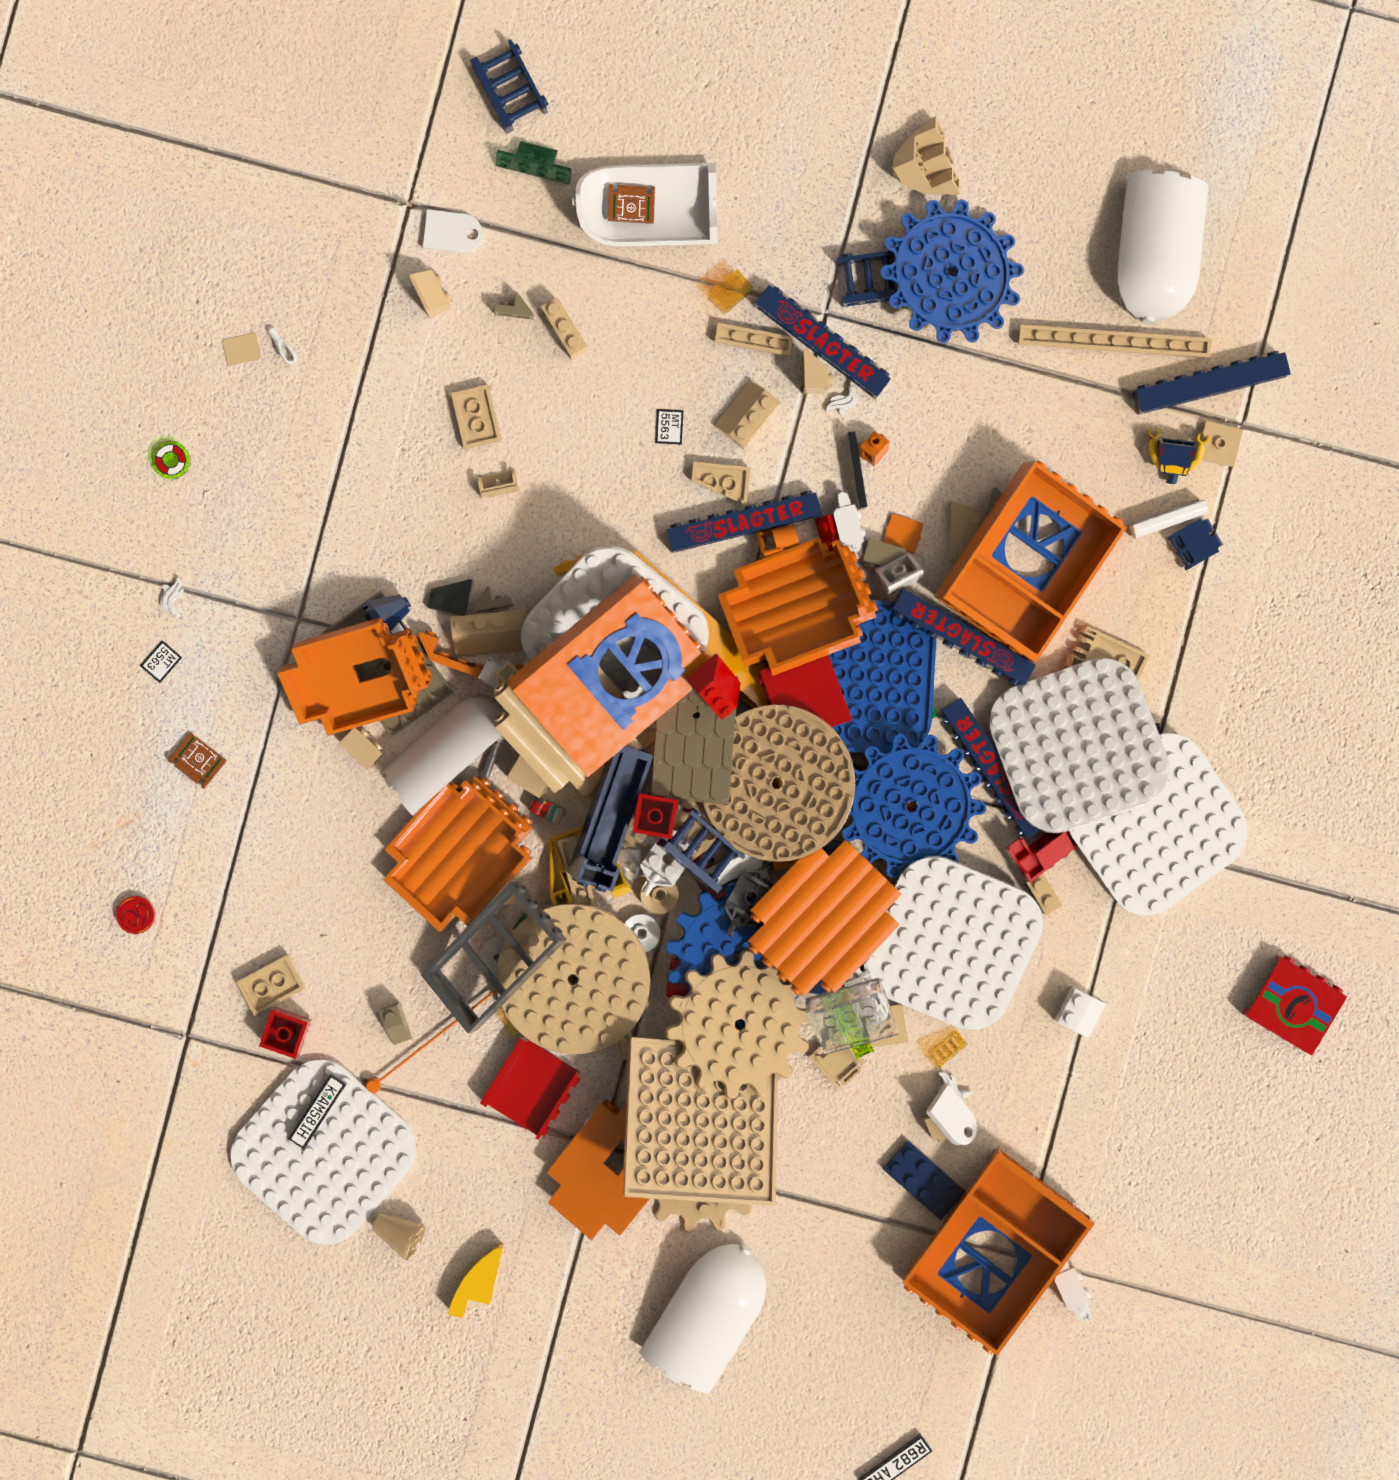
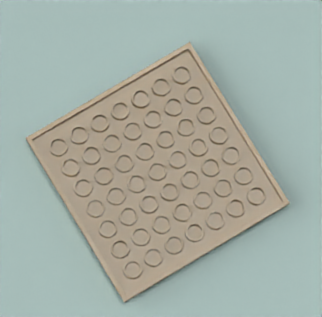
(693, 1139)

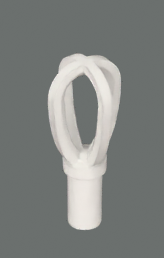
(280, 341)

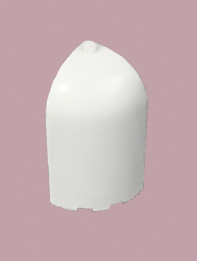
(681, 207)
(1161, 243)
(443, 751)
(707, 1317)

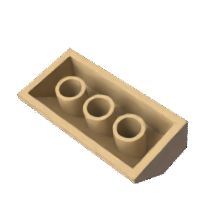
(488, 632)

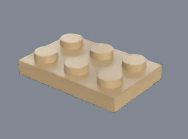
(476, 417)
(271, 985)

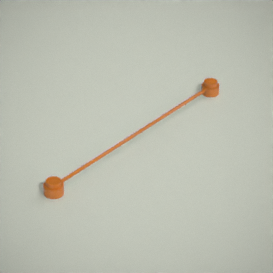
(374, 1084)

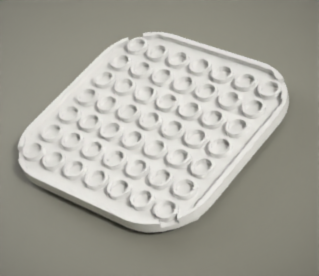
(587, 585)
(1079, 745)
(1173, 842)
(956, 942)
(344, 1168)

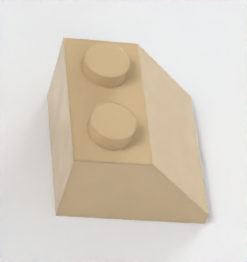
(430, 292)
(814, 374)

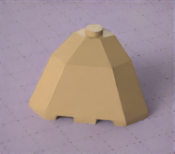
(925, 162)

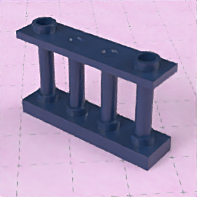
(490, 85)
(870, 295)
(683, 858)

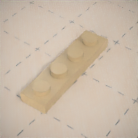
(753, 339)

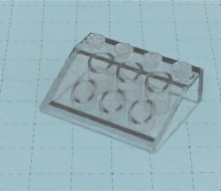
(851, 1016)

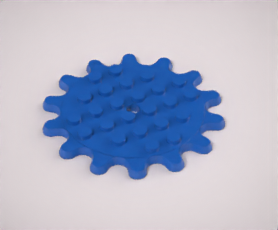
(958, 243)
(916, 776)
(706, 935)

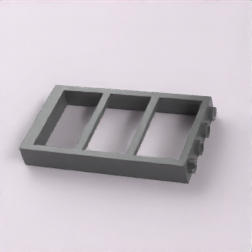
(447, 992)

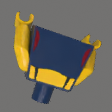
(1176, 455)

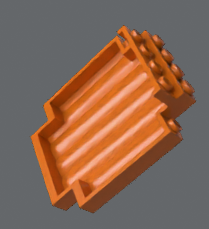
(798, 605)
(459, 852)
(823, 919)

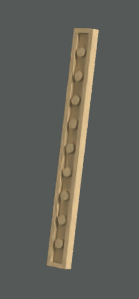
(1114, 341)

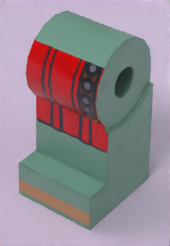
(547, 810)

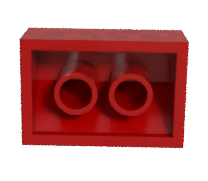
(716, 686)

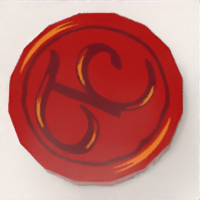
(135, 914)

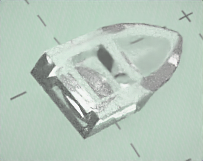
(630, 863)

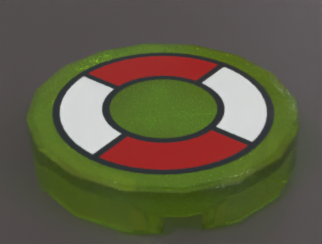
(171, 460)

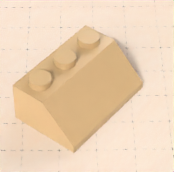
(747, 414)

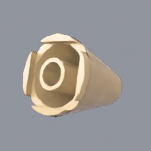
(399, 1233)

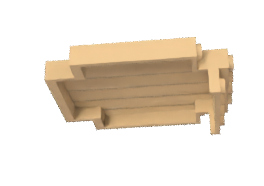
(537, 744)

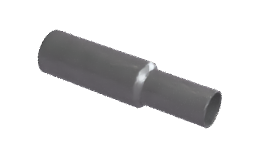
(490, 760)

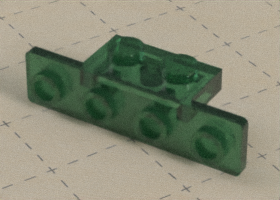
(534, 161)

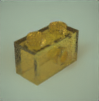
(730, 291)

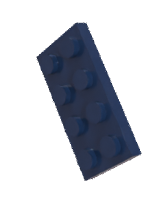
(924, 1180)

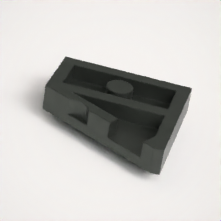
(451, 597)

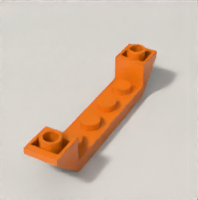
(431, 643)

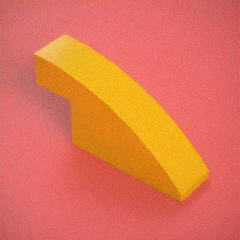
(477, 1282)

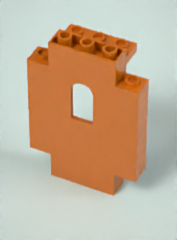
(327, 686)
(589, 1188)

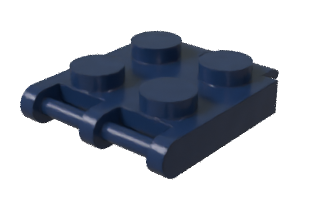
(1195, 542)

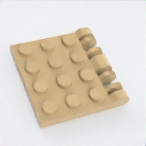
(1107, 647)

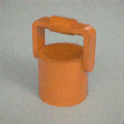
(783, 538)

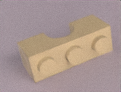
(564, 328)

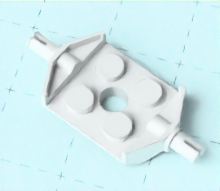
(658, 871)

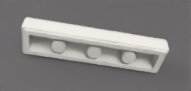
(1168, 518)

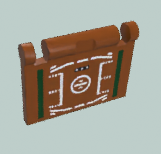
(631, 204)
(197, 760)

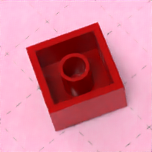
(655, 816)
(285, 1032)

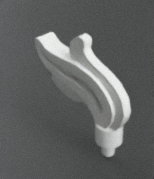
(844, 402)
(170, 596)
(953, 1084)

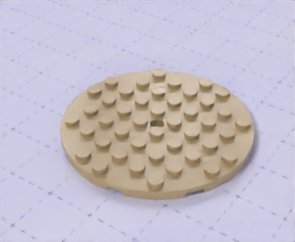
(814, 789)
(609, 989)

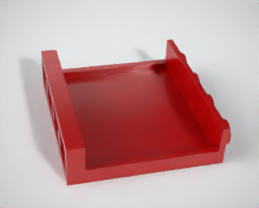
(809, 688)

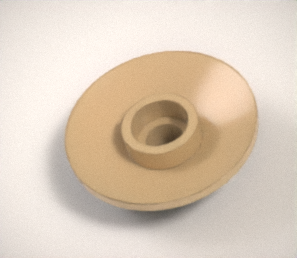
(660, 905)

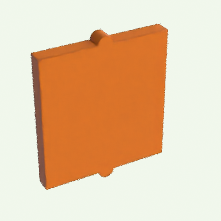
(903, 533)

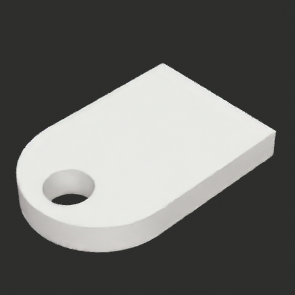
(450, 232)
(952, 1116)

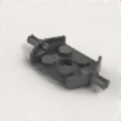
(737, 906)

